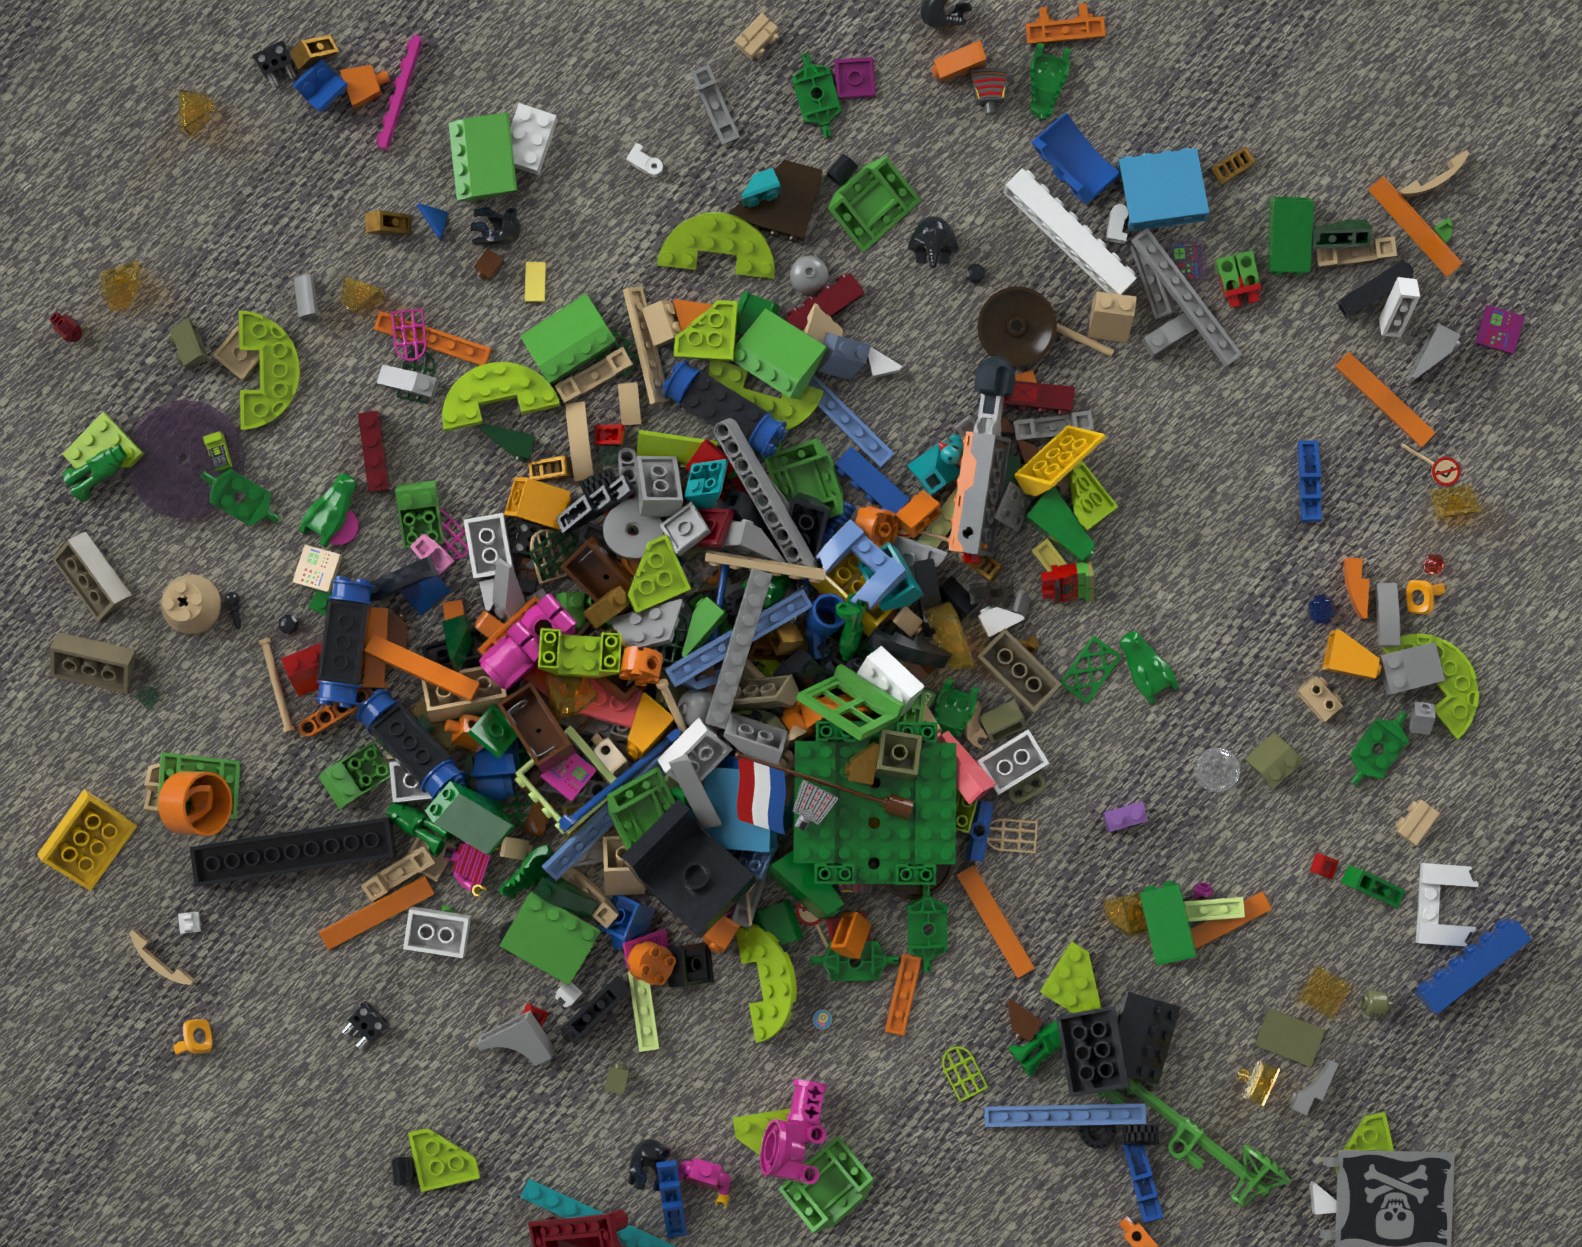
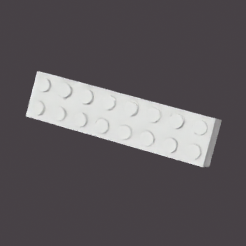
(1069, 233)

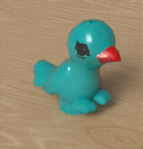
(952, 452)

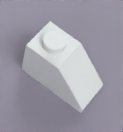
(997, 620)

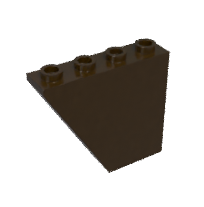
(792, 209)

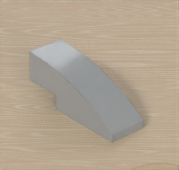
(1387, 614)

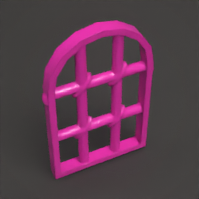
(403, 326)
(456, 538)

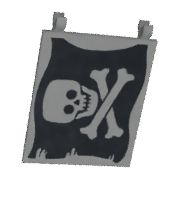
(1392, 1198)

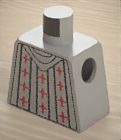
(812, 804)

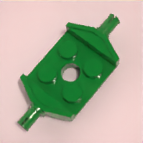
(813, 110)
(251, 509)
(1392, 739)
(922, 912)
(870, 967)

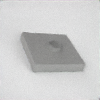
(685, 528)

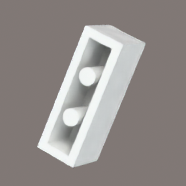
(1399, 307)

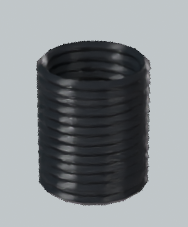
(842, 169)
(403, 1171)

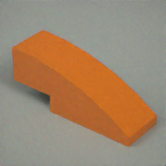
(1356, 586)

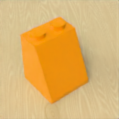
(537, 502)
(1349, 657)
(649, 728)

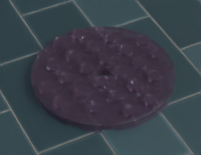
(163, 438)

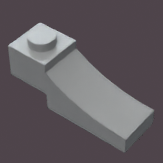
(1303, 1099)

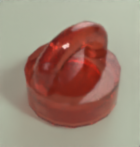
(1433, 564)

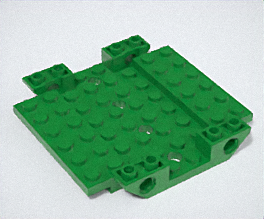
(844, 839)

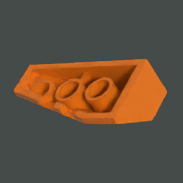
(721, 934)

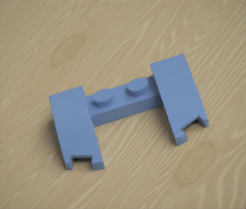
(886, 569)

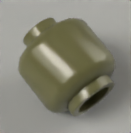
(1376, 1004)

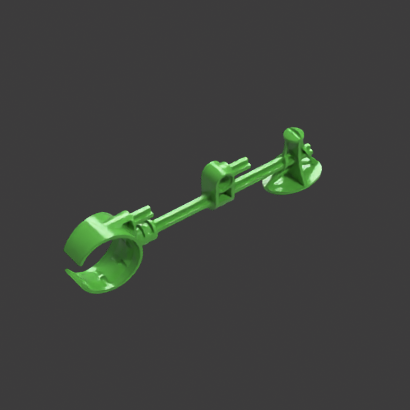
(1190, 1134)

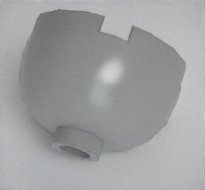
(809, 275)
(694, 705)

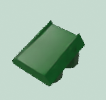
(750, 309)
(779, 921)

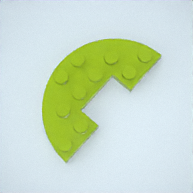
(718, 234)
(277, 370)
(493, 384)
(784, 409)
(1460, 682)
(775, 977)

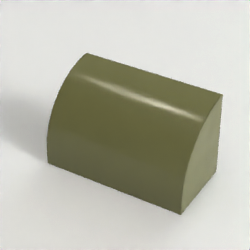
(1003, 721)

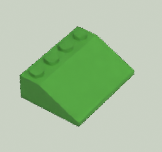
(482, 157)
(568, 339)
(779, 354)
(549, 938)

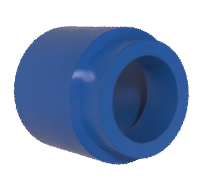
(828, 604)
(496, 786)

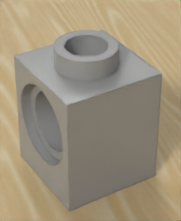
(1422, 718)

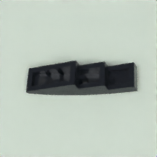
(593, 506)
(927, 580)
(914, 651)

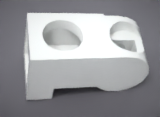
(644, 163)
(1115, 224)

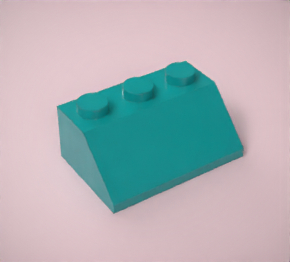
(905, 592)

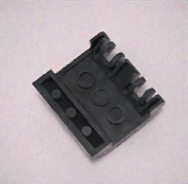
(1146, 1034)

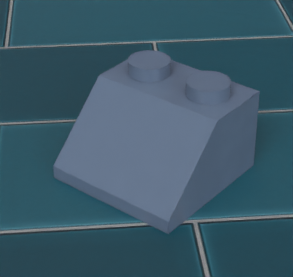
(843, 356)

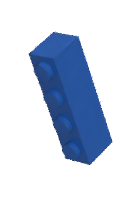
(871, 481)

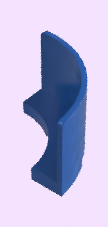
(1074, 159)
(488, 764)

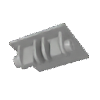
(1013, 507)

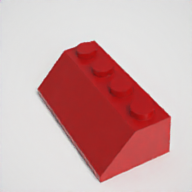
(303, 669)

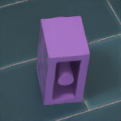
(1125, 816)

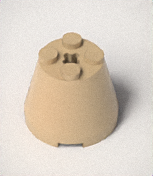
(202, 606)

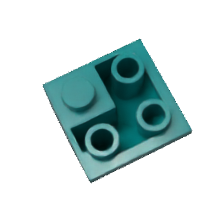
(761, 187)
(932, 471)
(706, 483)

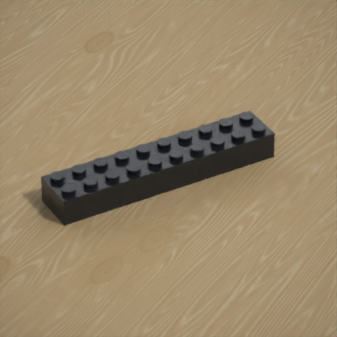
(293, 851)

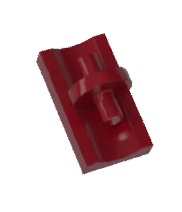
(66, 327)

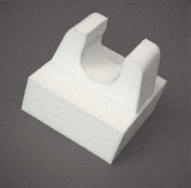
(189, 922)
(568, 993)

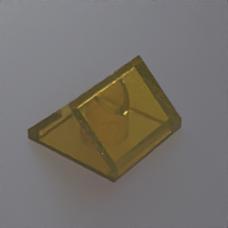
(1454, 502)

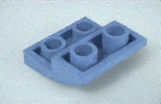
(756, 861)

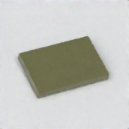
(1289, 1037)

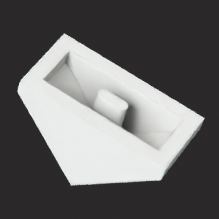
(881, 365)
(487, 592)
(1321, 1201)

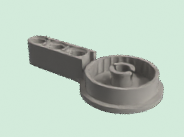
(627, 516)

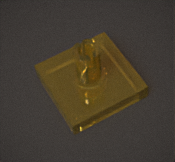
(1324, 992)
(1258, 1082)

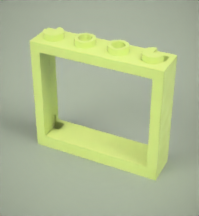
(536, 796)

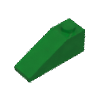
(1373, 886)

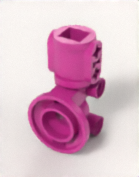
(513, 655)
(785, 1140)

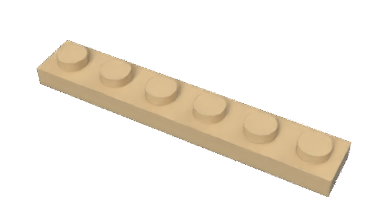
(647, 352)
(774, 567)

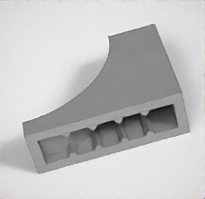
(521, 1035)

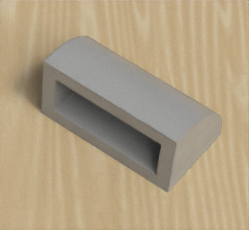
(305, 297)

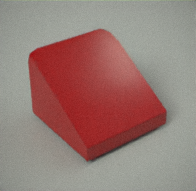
(1324, 865)
(539, 1014)

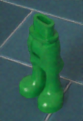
(101, 466)
(853, 626)
(411, 820)
(1048, 1037)

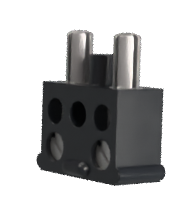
(269, 56)
(522, 535)
(373, 1020)

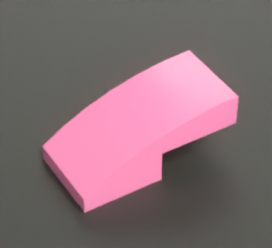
(426, 547)

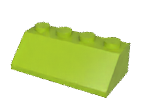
(664, 444)

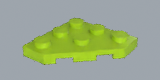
(710, 334)
(98, 437)
(1089, 497)
(657, 576)
(1073, 981)
(751, 1128)
(1371, 1135)
(440, 1160)

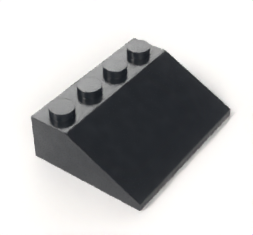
(1092, 1051)

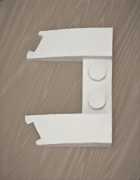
(1431, 879)

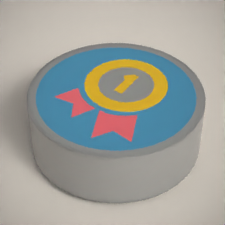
(822, 1019)

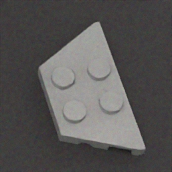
(916, 551)
(649, 627)

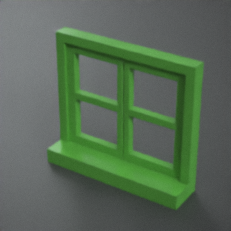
(863, 692)

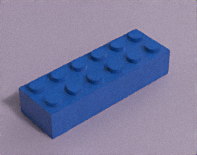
(1472, 965)

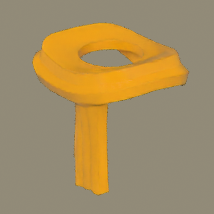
(1428, 591)
(189, 1043)

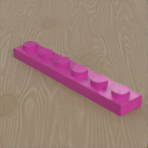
(401, 84)

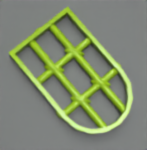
(963, 1061)

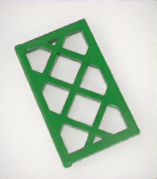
(1085, 653)

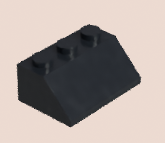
(810, 519)
(439, 653)
(804, 670)

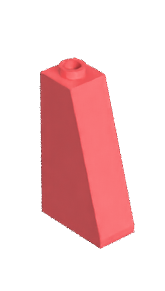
(970, 777)

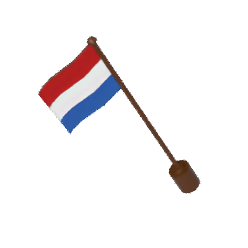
(764, 794)

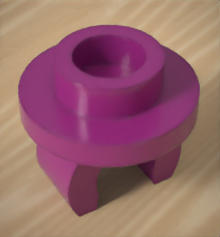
(1202, 889)

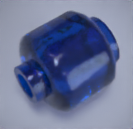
(1321, 609)

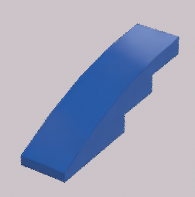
(1309, 481)
(1143, 1183)
(671, 1198)

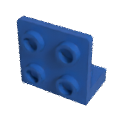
(320, 85)

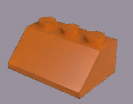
(810, 716)

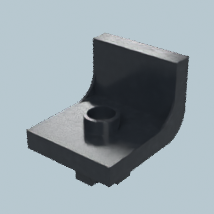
(688, 869)

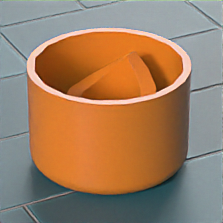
(209, 807)

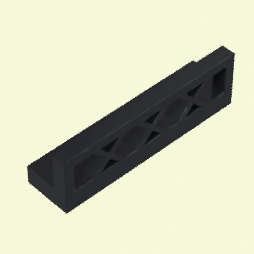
(402, 579)

